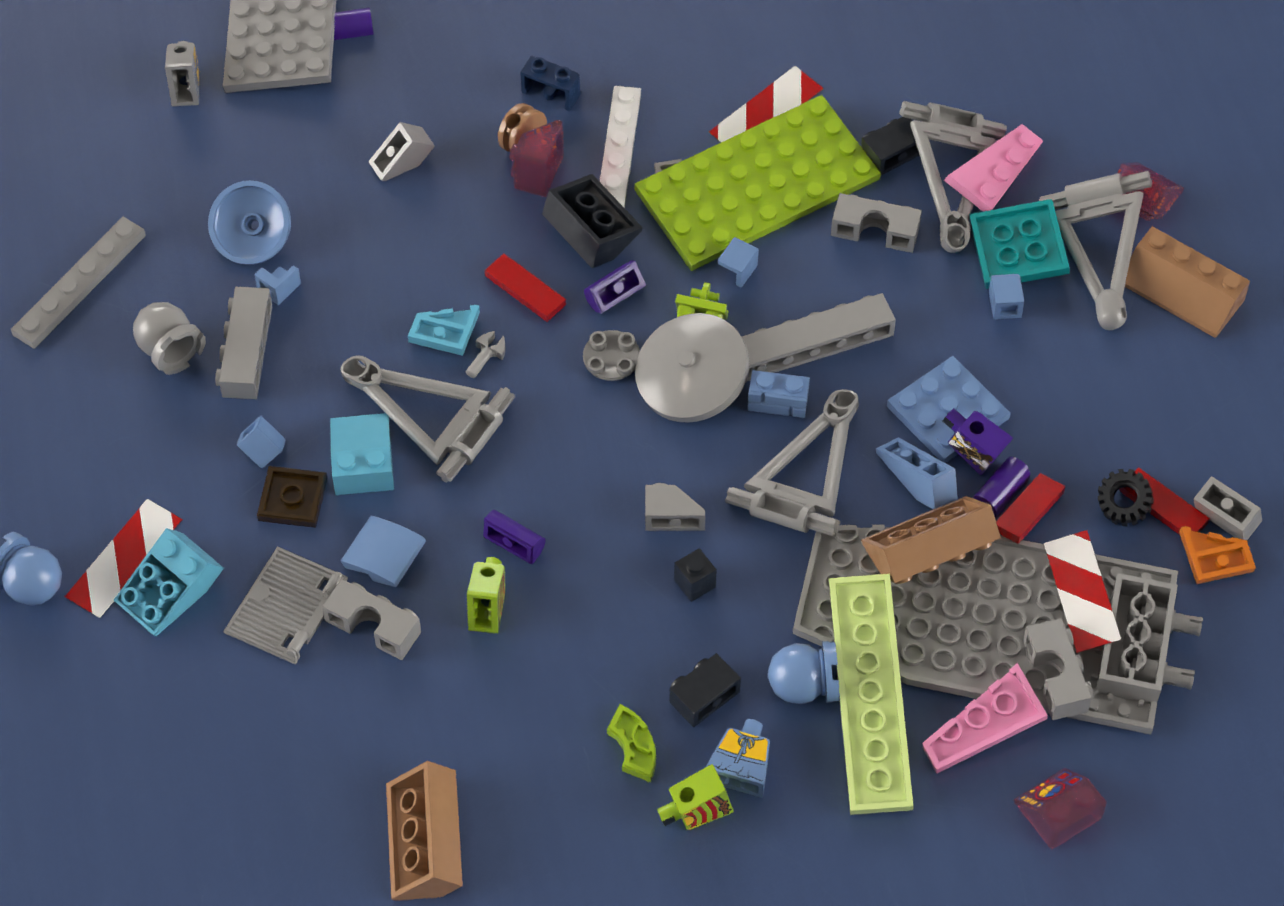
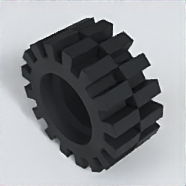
(1132, 513)

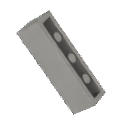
(245, 343)

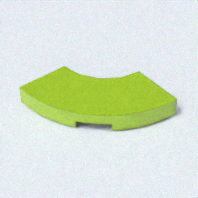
(635, 741)

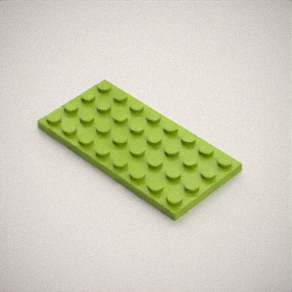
(756, 181)

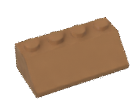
(1185, 282)
(932, 539)
(424, 833)

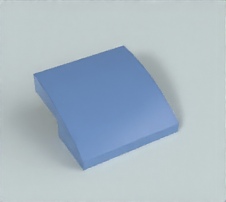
(383, 551)

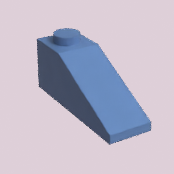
(922, 474)

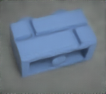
(778, 393)

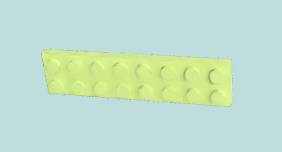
(870, 694)

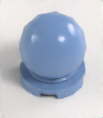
(28, 572)
(803, 673)

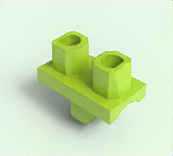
(692, 305)

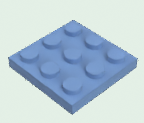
(934, 395)

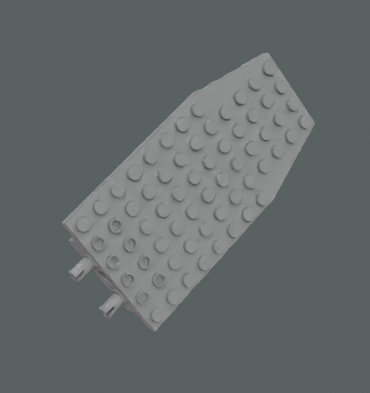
(971, 615)

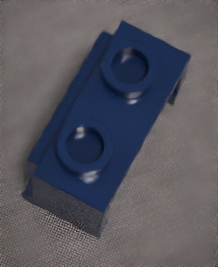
(554, 77)

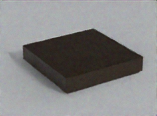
(292, 496)

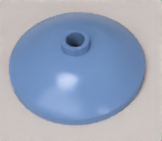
(232, 220)

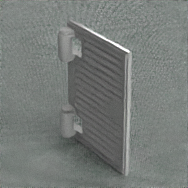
(284, 605)

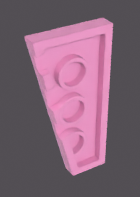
(992, 171)
(995, 716)

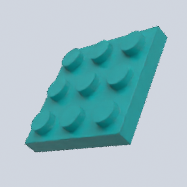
(1020, 242)

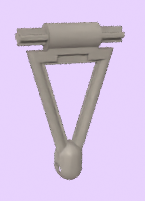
(958, 129)
(1094, 200)
(463, 435)
(791, 505)

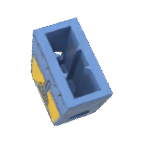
(743, 759)

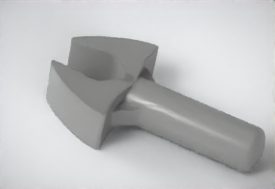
(486, 352)

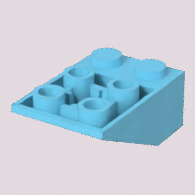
(168, 581)

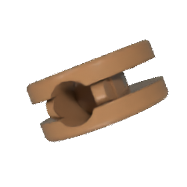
(518, 121)

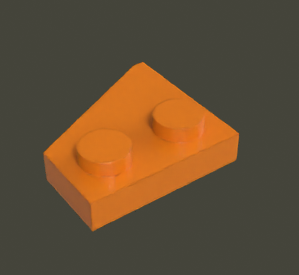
(1215, 556)

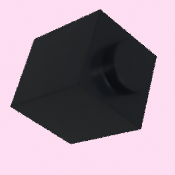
(695, 574)

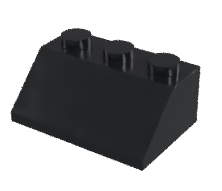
(590, 220)

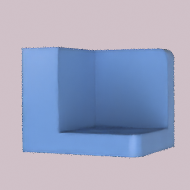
(741, 259)
(280, 282)
(1006, 296)
(261, 442)

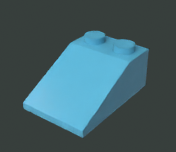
(361, 454)

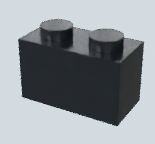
(891, 145)
(704, 689)

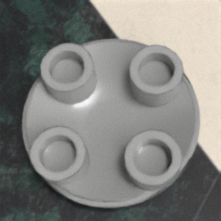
(611, 354)

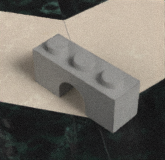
(857, 213)
(352, 604)
(1052, 645)

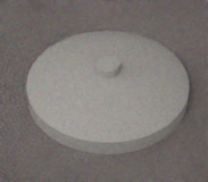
(692, 367)

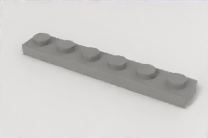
(78, 282)

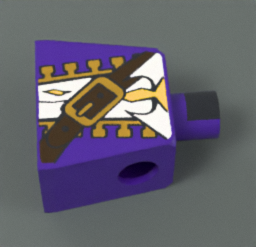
(976, 439)

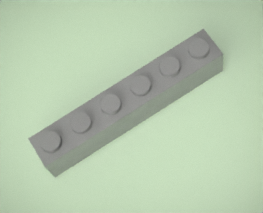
(820, 335)

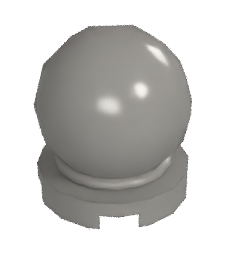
(167, 336)

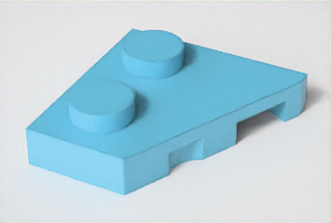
(444, 329)

